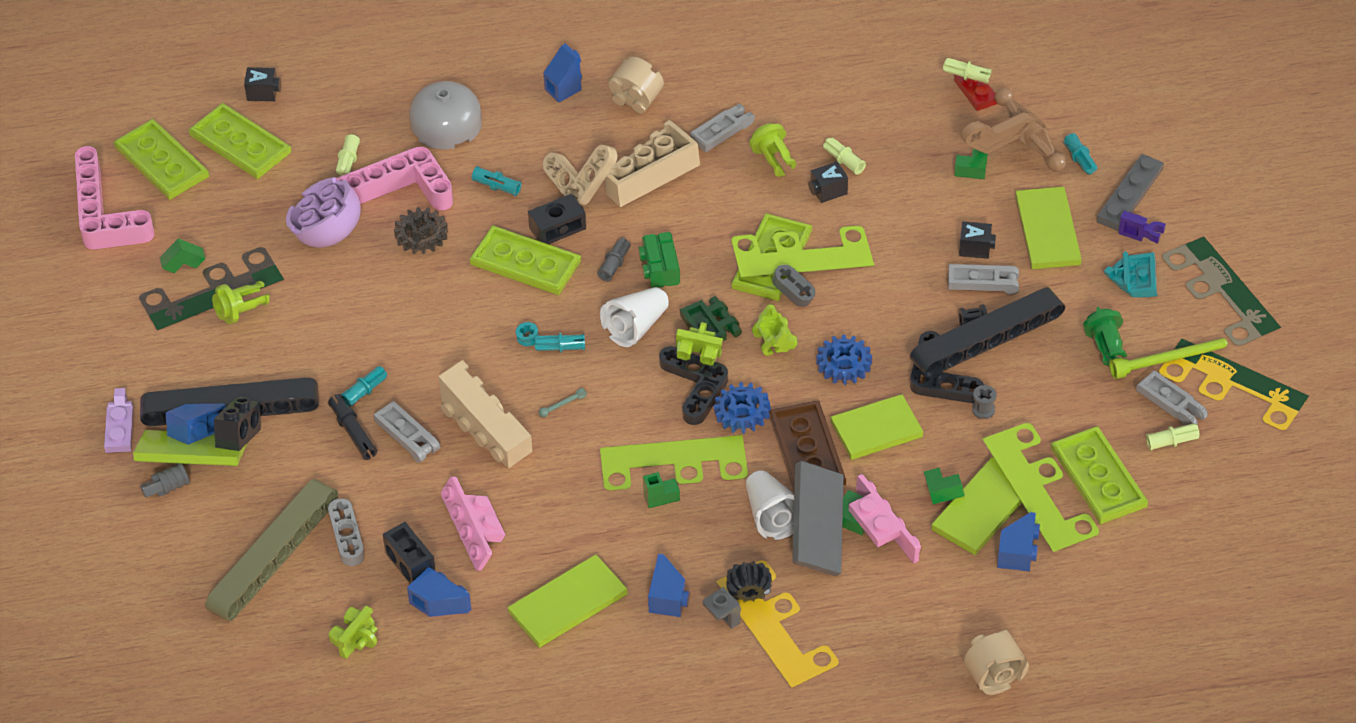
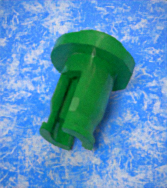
(1104, 327)

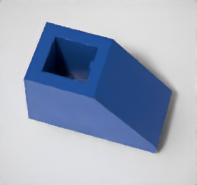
(563, 74)
(192, 421)
(1016, 544)
(437, 595)

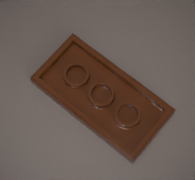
(805, 437)

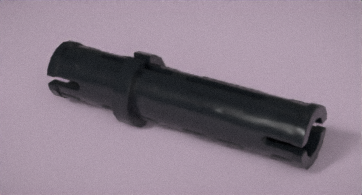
(348, 419)

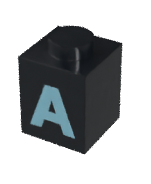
(261, 84)
(828, 182)
(976, 240)

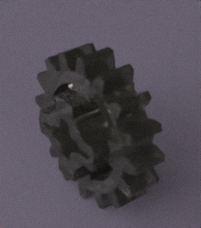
(421, 230)

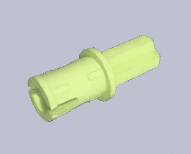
(967, 70)
(347, 155)
(844, 155)
(1172, 436)

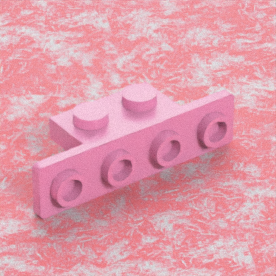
(474, 521)
(880, 522)

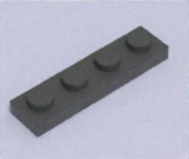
(1130, 191)

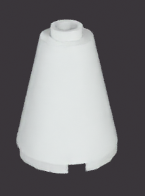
(633, 315)
(770, 505)

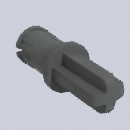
(614, 260)

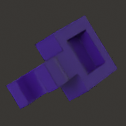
(1137, 227)

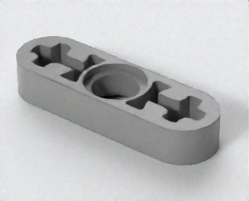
(343, 541)

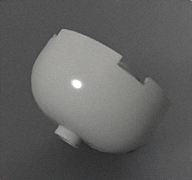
(445, 115)

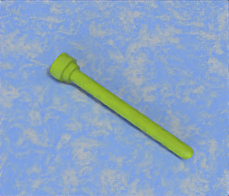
(1121, 367)

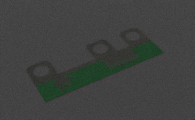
(169, 313)

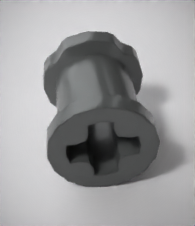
(984, 398)

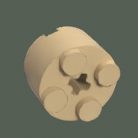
(635, 84)
(995, 662)

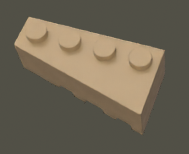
(652, 164)
(483, 416)

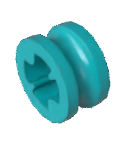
(522, 329)

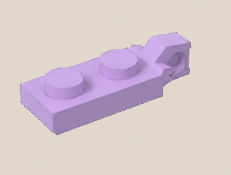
(119, 423)

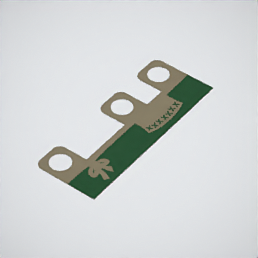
(1224, 280)

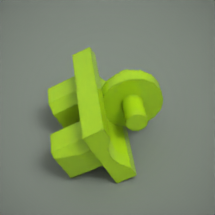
(698, 341)
(357, 635)

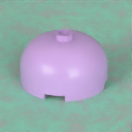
(325, 213)

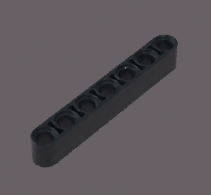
(987, 332)
(275, 398)

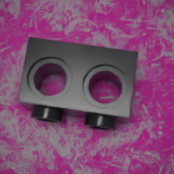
(237, 424)
(407, 552)

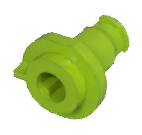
(768, 141)
(229, 302)

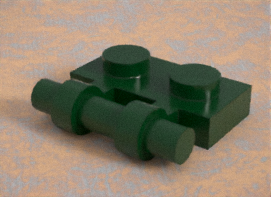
(699, 312)

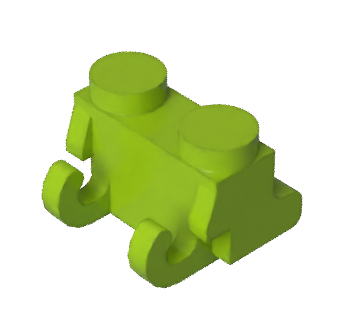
(774, 331)

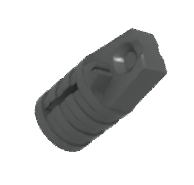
(165, 481)

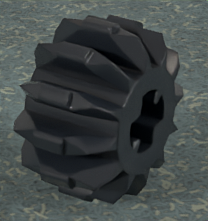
(749, 581)

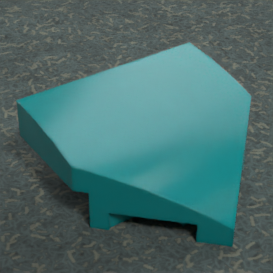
(1135, 274)

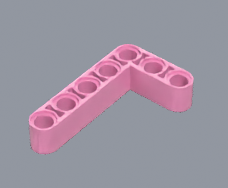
(400, 171)
(110, 229)

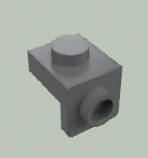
(723, 607)

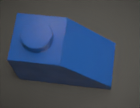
(667, 589)

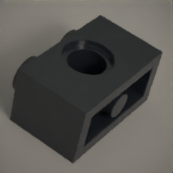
(557, 219)

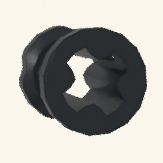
(971, 314)

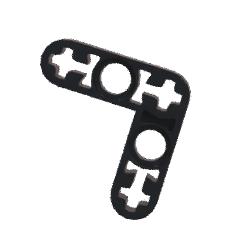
(703, 380)
(931, 385)

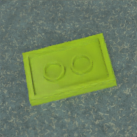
(876, 427)

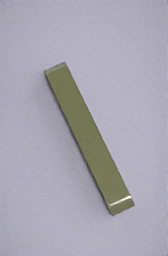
(271, 550)

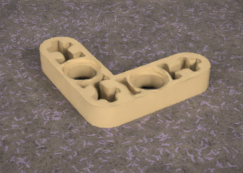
(601, 161)

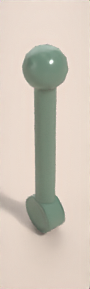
(580, 393)

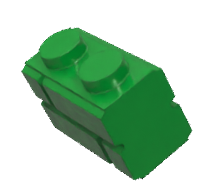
(660, 260)

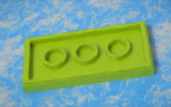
(240, 140)
(161, 159)
(770, 225)
(1048, 228)
(525, 260)
(158, 447)
(1099, 475)
(981, 512)
(567, 601)

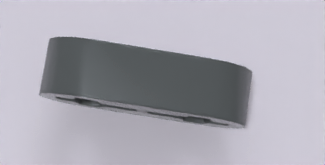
(793, 285)

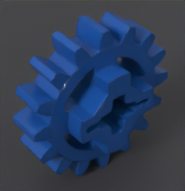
(844, 359)
(742, 407)

